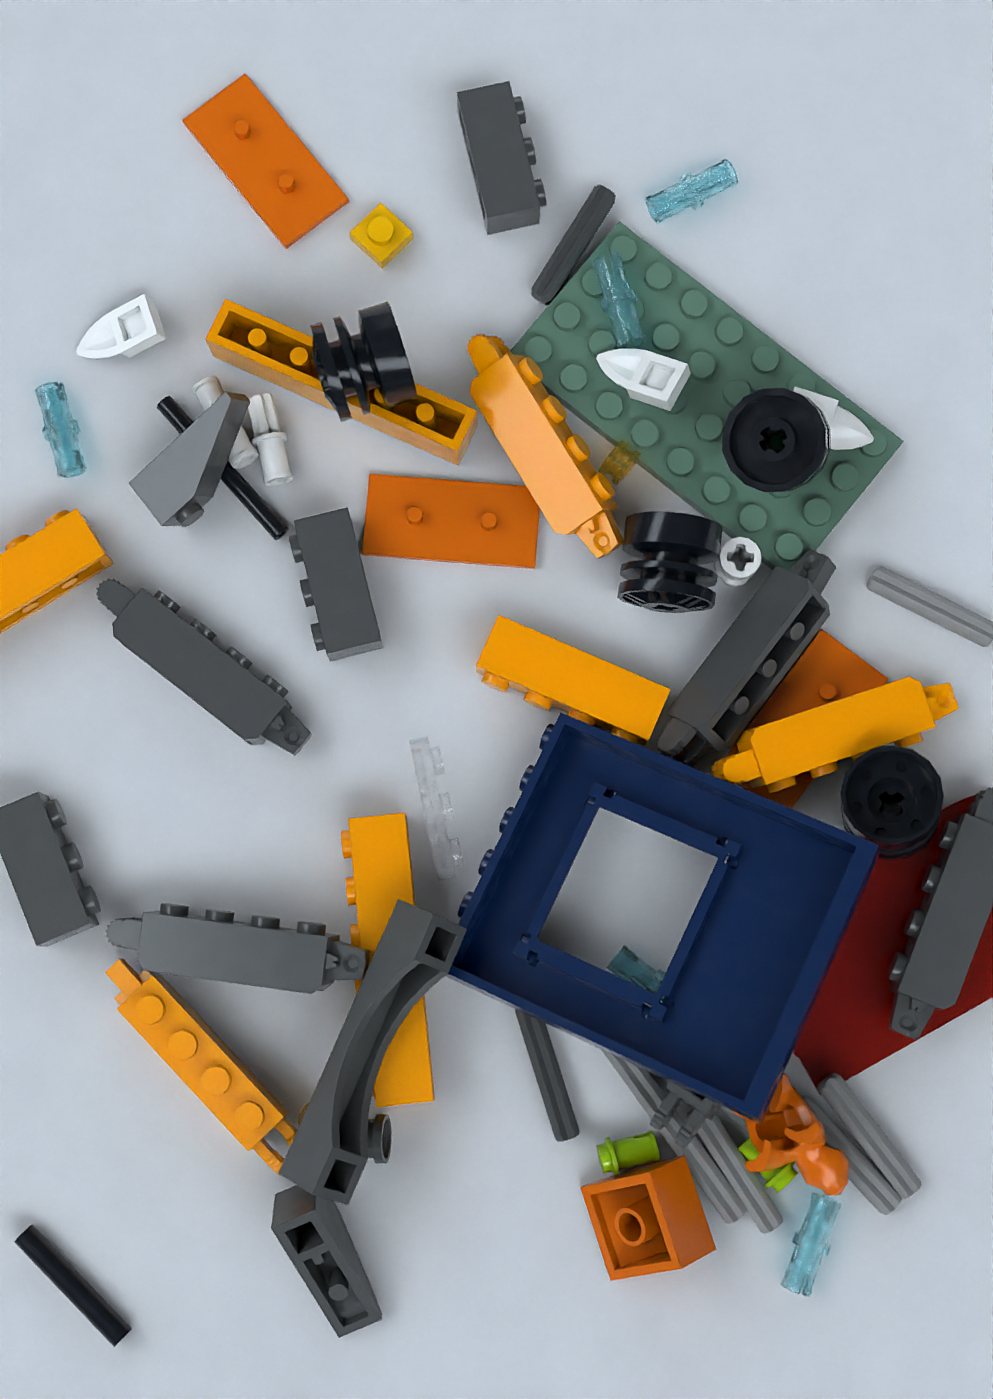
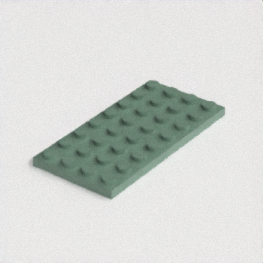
(726, 363)

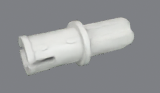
(269, 440)

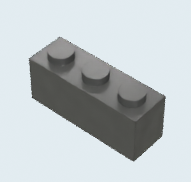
(500, 157)
(335, 585)
(45, 870)

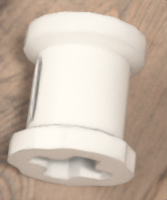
(748, 553)

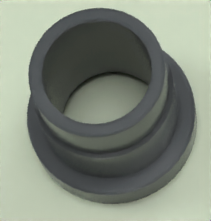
(379, 1138)

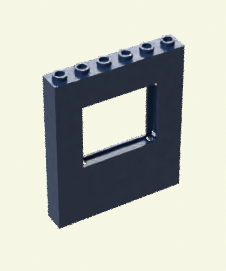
(746, 956)

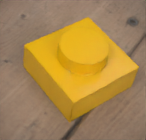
(381, 235)

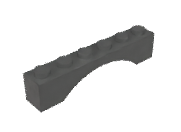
(332, 1135)

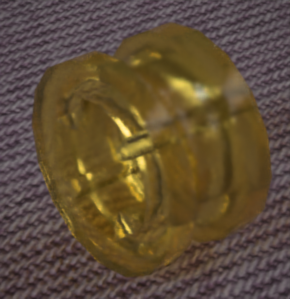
(620, 462)

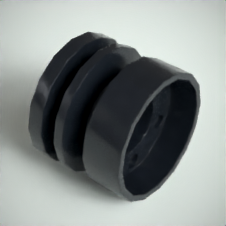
(363, 361)
(671, 553)
(891, 777)

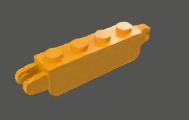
(543, 446)
(835, 731)
(201, 1060)

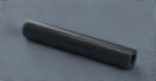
(73, 1285)

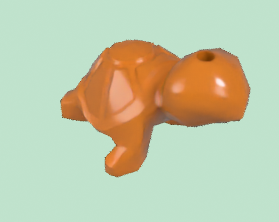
(795, 1135)

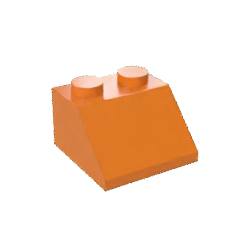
(648, 1219)

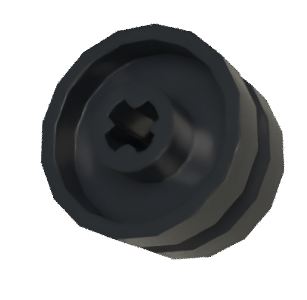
(749, 433)

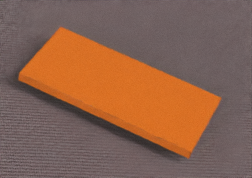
(265, 161)
(450, 521)
(820, 676)

